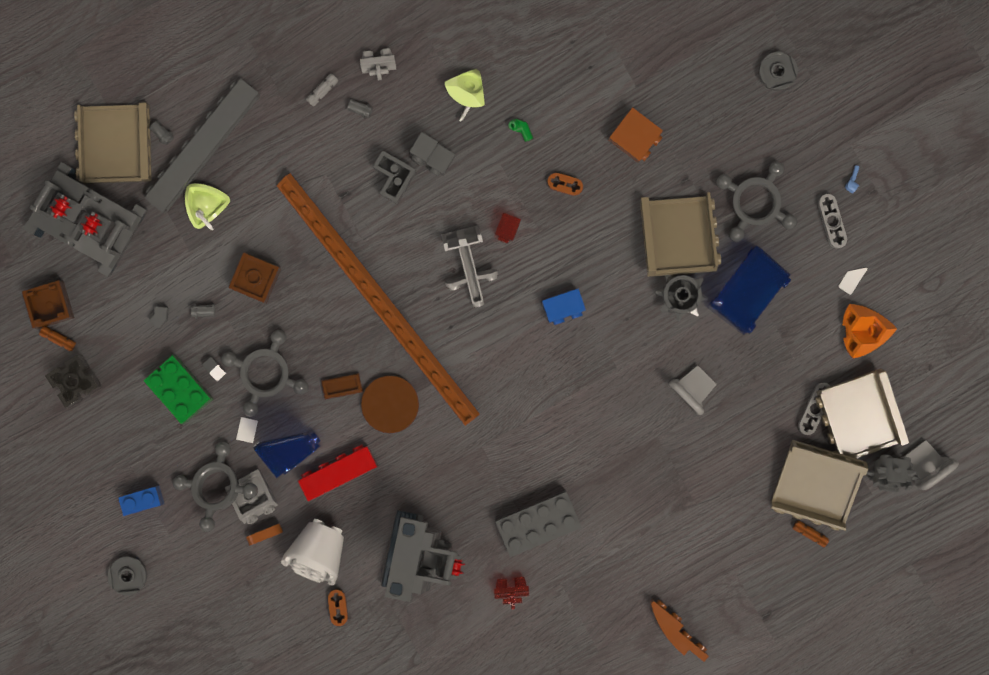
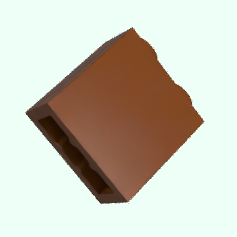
(636, 136)

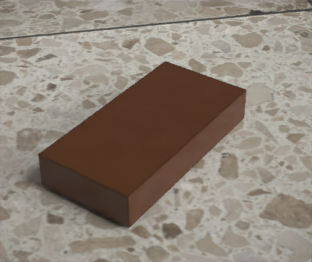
(342, 386)

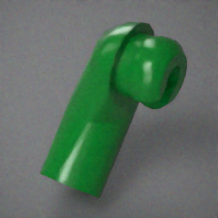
(521, 127)

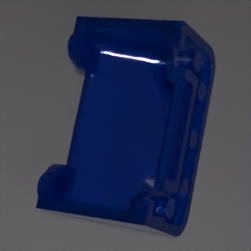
(749, 290)
(287, 452)

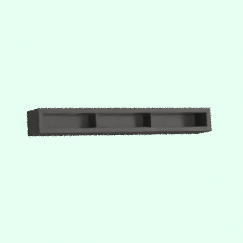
(202, 146)

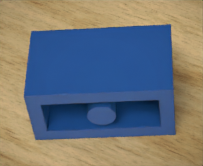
(564, 306)
(141, 500)

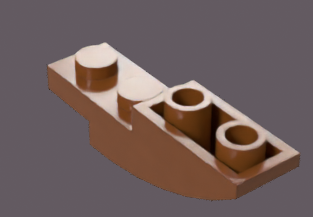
(671, 627)

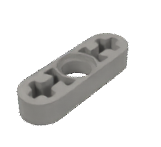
(823, 209)
(803, 419)

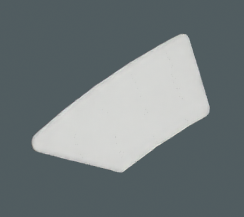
(851, 280)

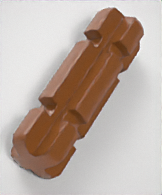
(57, 338)
(811, 533)

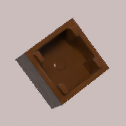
(254, 278)
(48, 304)

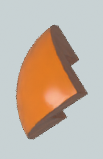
(865, 330)

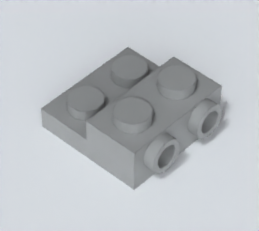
(250, 508)

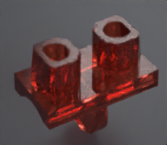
(520, 590)

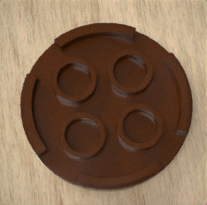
(390, 404)

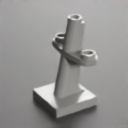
(463, 239)

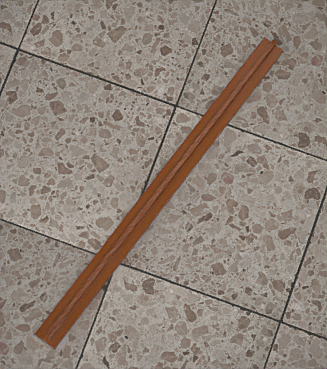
(377, 299)

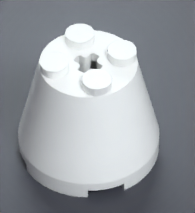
(316, 552)

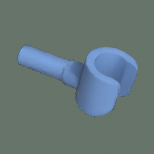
(852, 186)

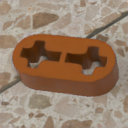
(563, 188)
(264, 534)
(342, 606)

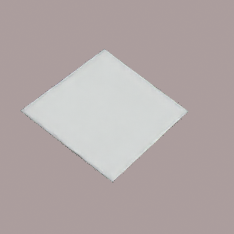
(247, 430)

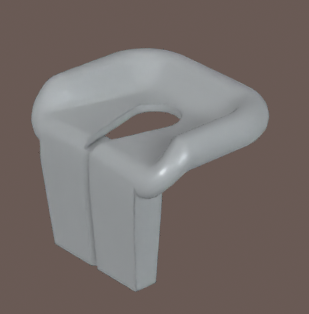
(693, 388)
(925, 461)

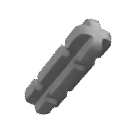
(322, 90)

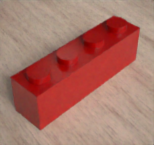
(337, 473)

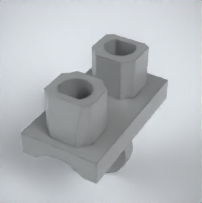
(377, 65)

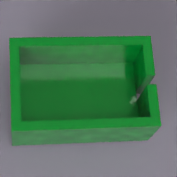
(178, 389)

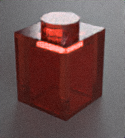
(507, 228)

